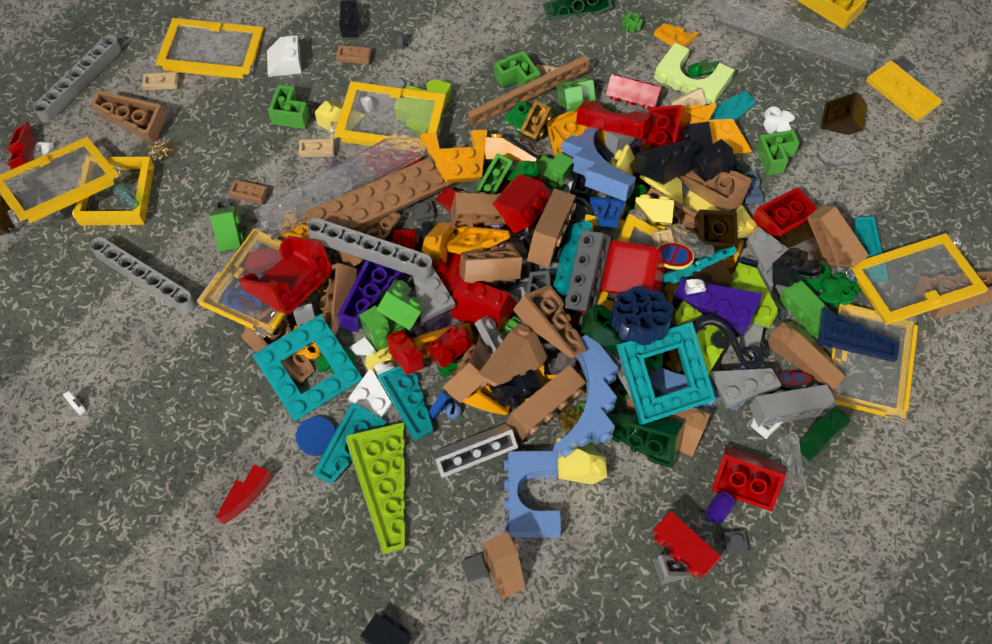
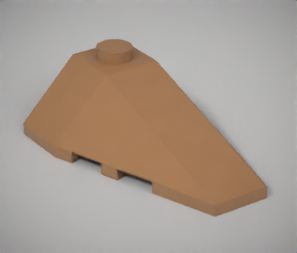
(545, 315)
(296, 365)

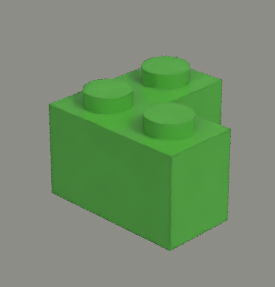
(515, 69)
(575, 92)
(287, 110)
(775, 149)
(556, 172)
(225, 228)
(399, 305)
(378, 327)

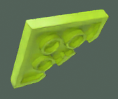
(749, 279)
(686, 313)

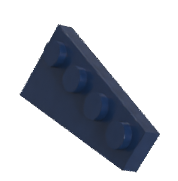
(854, 338)

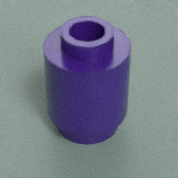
(720, 507)

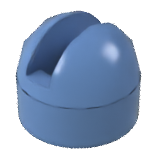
(457, 413)

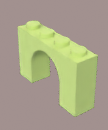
(670, 73)

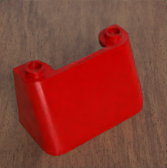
(632, 266)
(293, 278)

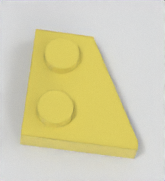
(745, 224)

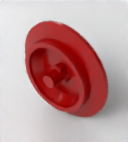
(449, 272)

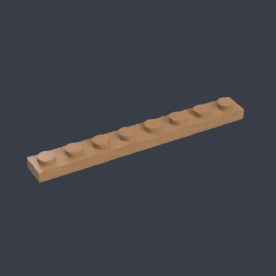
(528, 91)

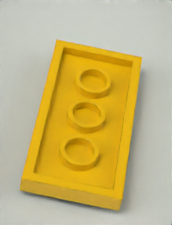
(904, 91)

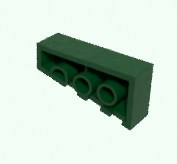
(598, 327)

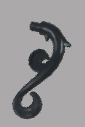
(729, 337)

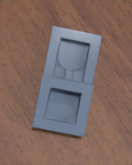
(754, 193)

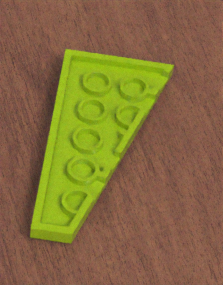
(380, 471)

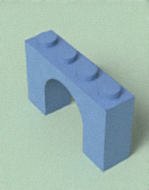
(522, 520)

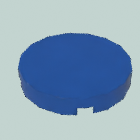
(314, 435)

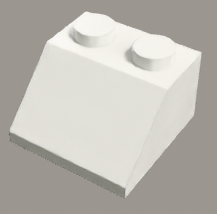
(284, 57)

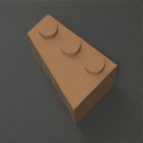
(474, 209)
(835, 238)
(491, 264)
(504, 564)

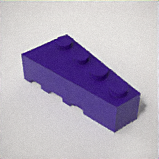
(366, 293)
(731, 304)

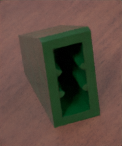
(824, 433)

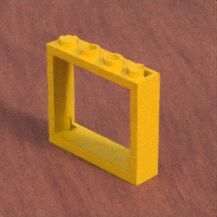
(134, 217)

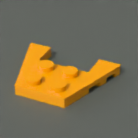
(565, 126)
(458, 163)

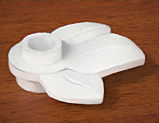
(779, 121)

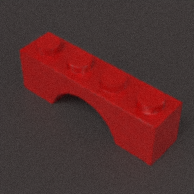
(630, 124)

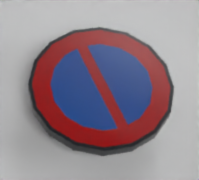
(794, 379)

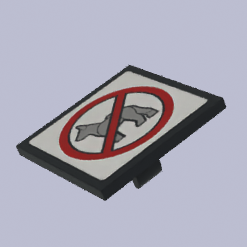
(530, 147)

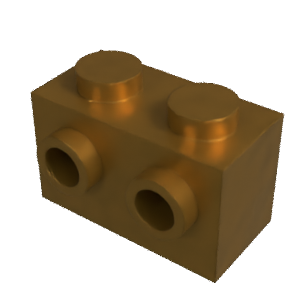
(535, 121)

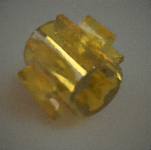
(156, 146)
(570, 415)

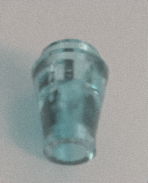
(125, 195)

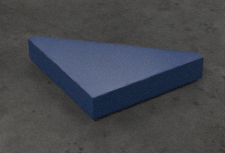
(440, 404)

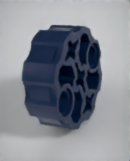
(641, 315)

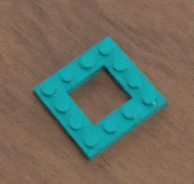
(316, 332)
(645, 403)

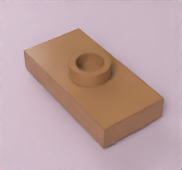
(353, 54)
(248, 191)

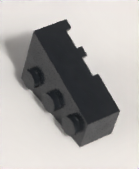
(666, 161)

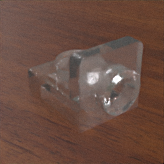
(559, 364)

